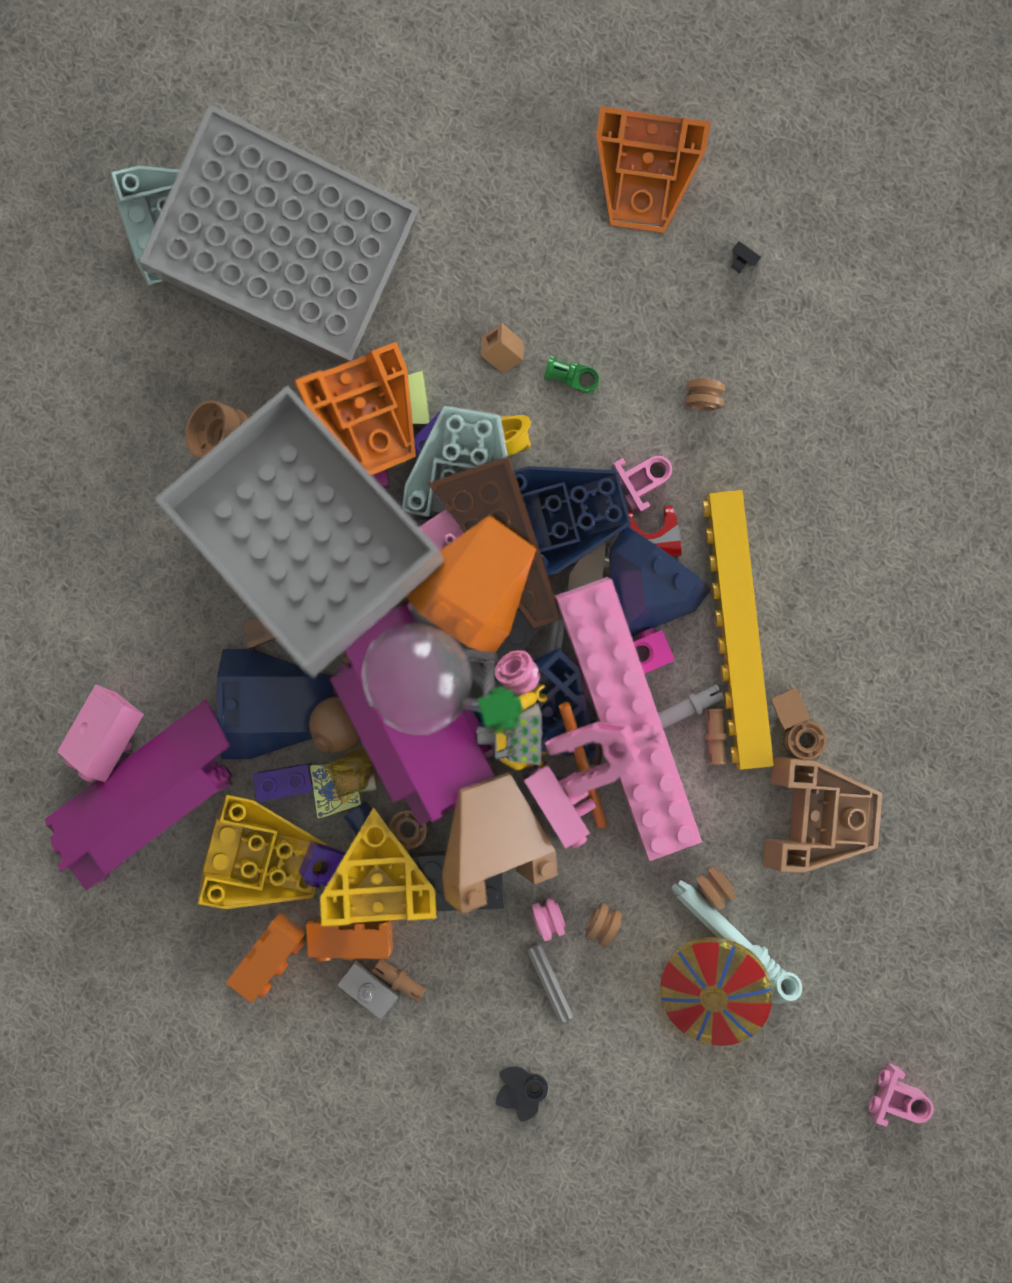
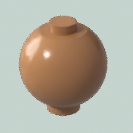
(332, 727)

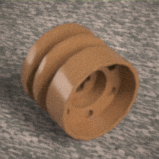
(210, 425)

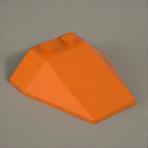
(647, 164)
(366, 407)
(477, 585)

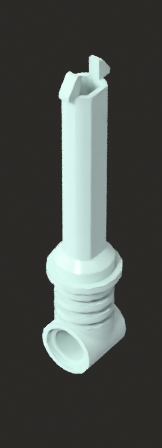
(723, 929)

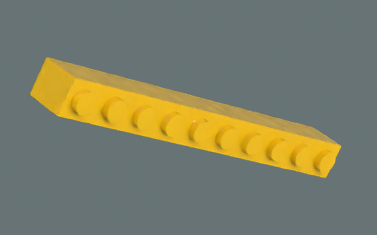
(739, 630)

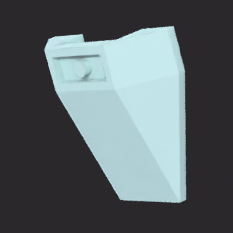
(140, 199)
(456, 444)

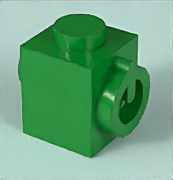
(501, 710)

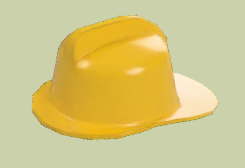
(516, 433)

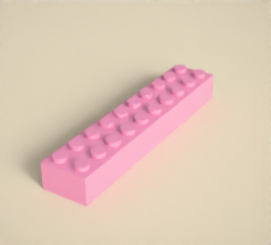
(624, 698)

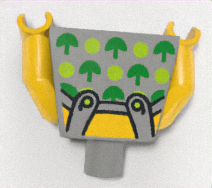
(522, 745)

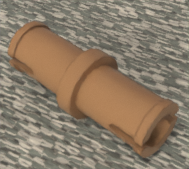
(716, 736)
(399, 980)

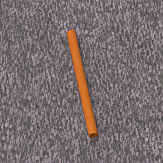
(582, 764)

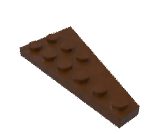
(495, 492)

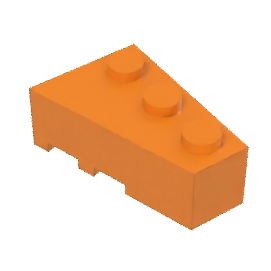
(349, 941)
(267, 958)

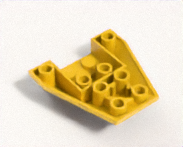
(253, 857)

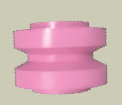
(517, 672)
(548, 919)

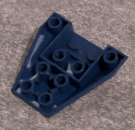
(558, 511)
(265, 702)

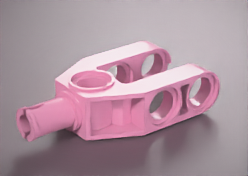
(606, 735)

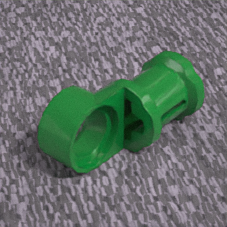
(570, 374)

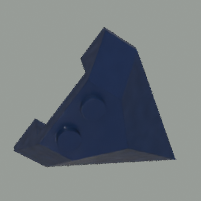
(651, 583)
(562, 686)

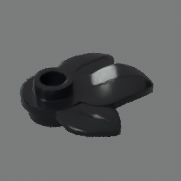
(517, 1092)

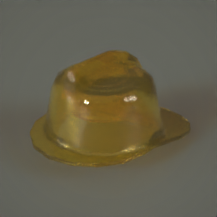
(351, 772)

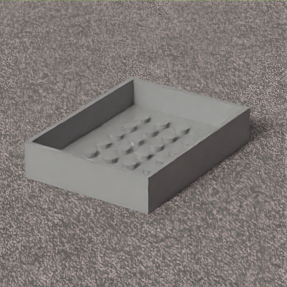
(278, 236)
(300, 530)

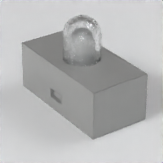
(368, 989)

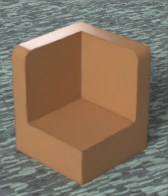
(502, 348)
(257, 633)
(789, 709)

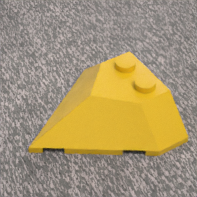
(376, 881)

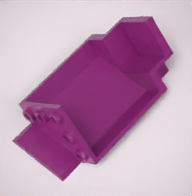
(417, 767)
(140, 797)

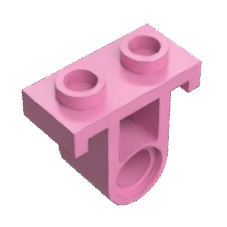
(639, 480)
(897, 1099)

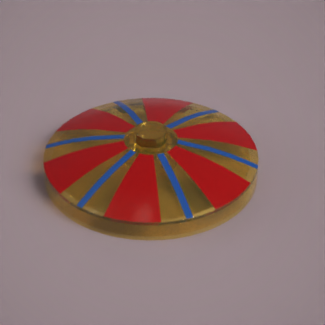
(716, 991)

